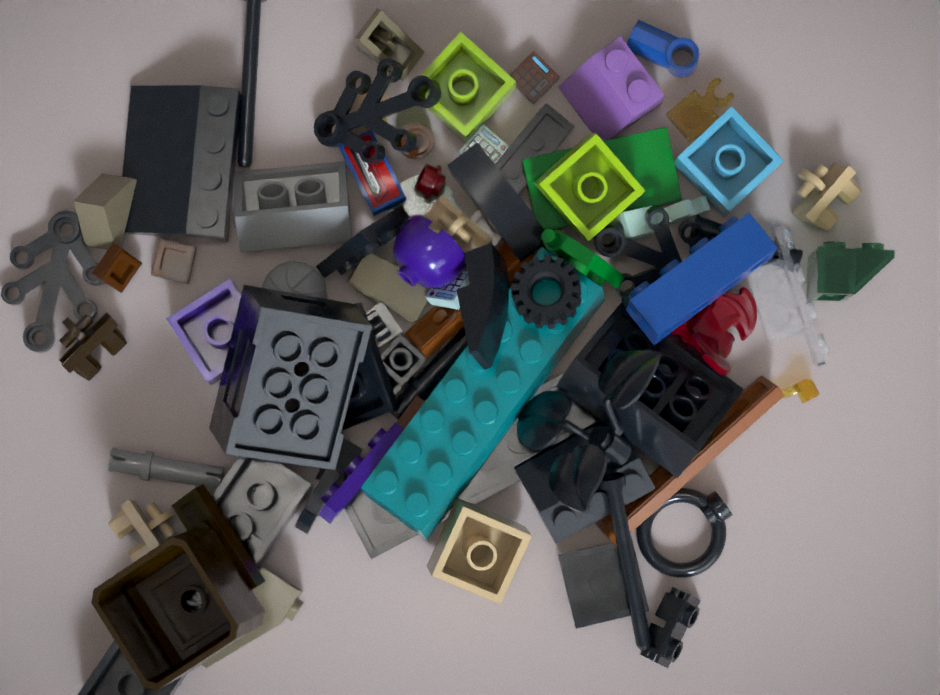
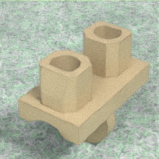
(821, 189)
(457, 224)
(133, 518)

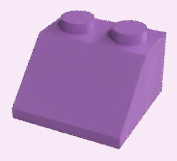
(611, 90)

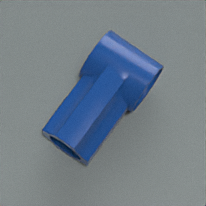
(659, 47)

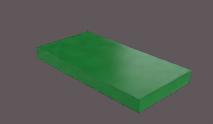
(643, 154)

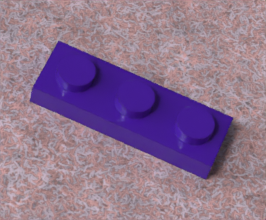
(358, 471)

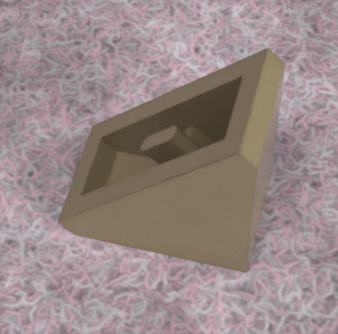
(384, 39)
(105, 210)

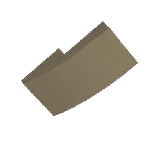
(381, 283)

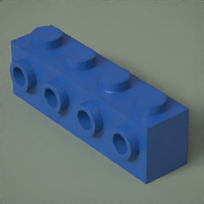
(700, 278)

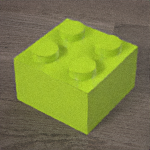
(469, 87)
(589, 186)

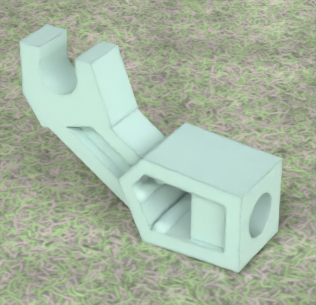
(633, 222)

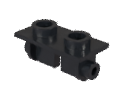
(679, 616)

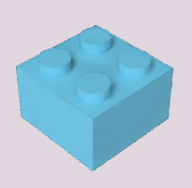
(728, 161)

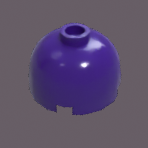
(426, 256)

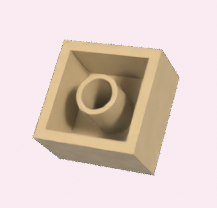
(478, 551)

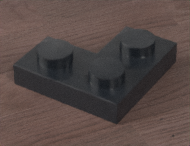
(364, 243)

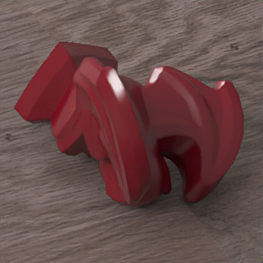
(709, 327)

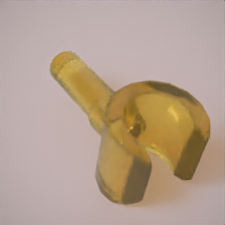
(805, 390)

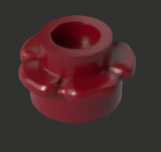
(430, 181)

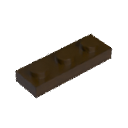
(200, 509)

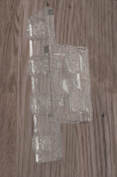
(781, 299)

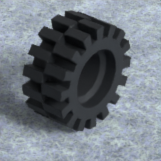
(546, 314)

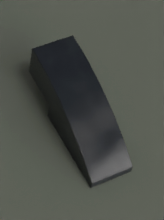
(497, 201)
(484, 303)

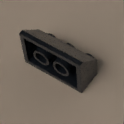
(558, 517)

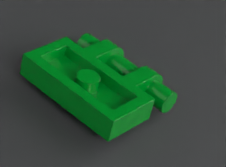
(581, 258)

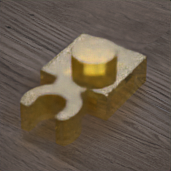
(696, 113)

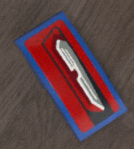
(375, 182)

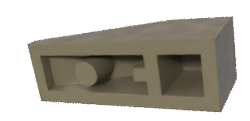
(279, 601)

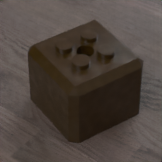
(150, 613)

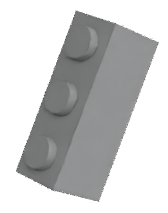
(292, 207)

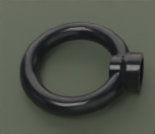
(716, 513)

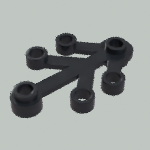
(372, 112)
(646, 254)
(54, 275)

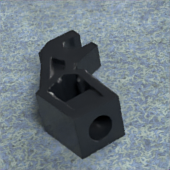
(326, 479)

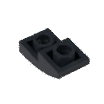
(401, 362)

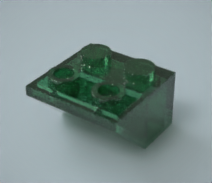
(840, 272)

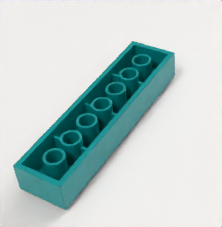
(473, 412)

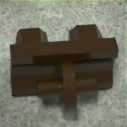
(78, 356)

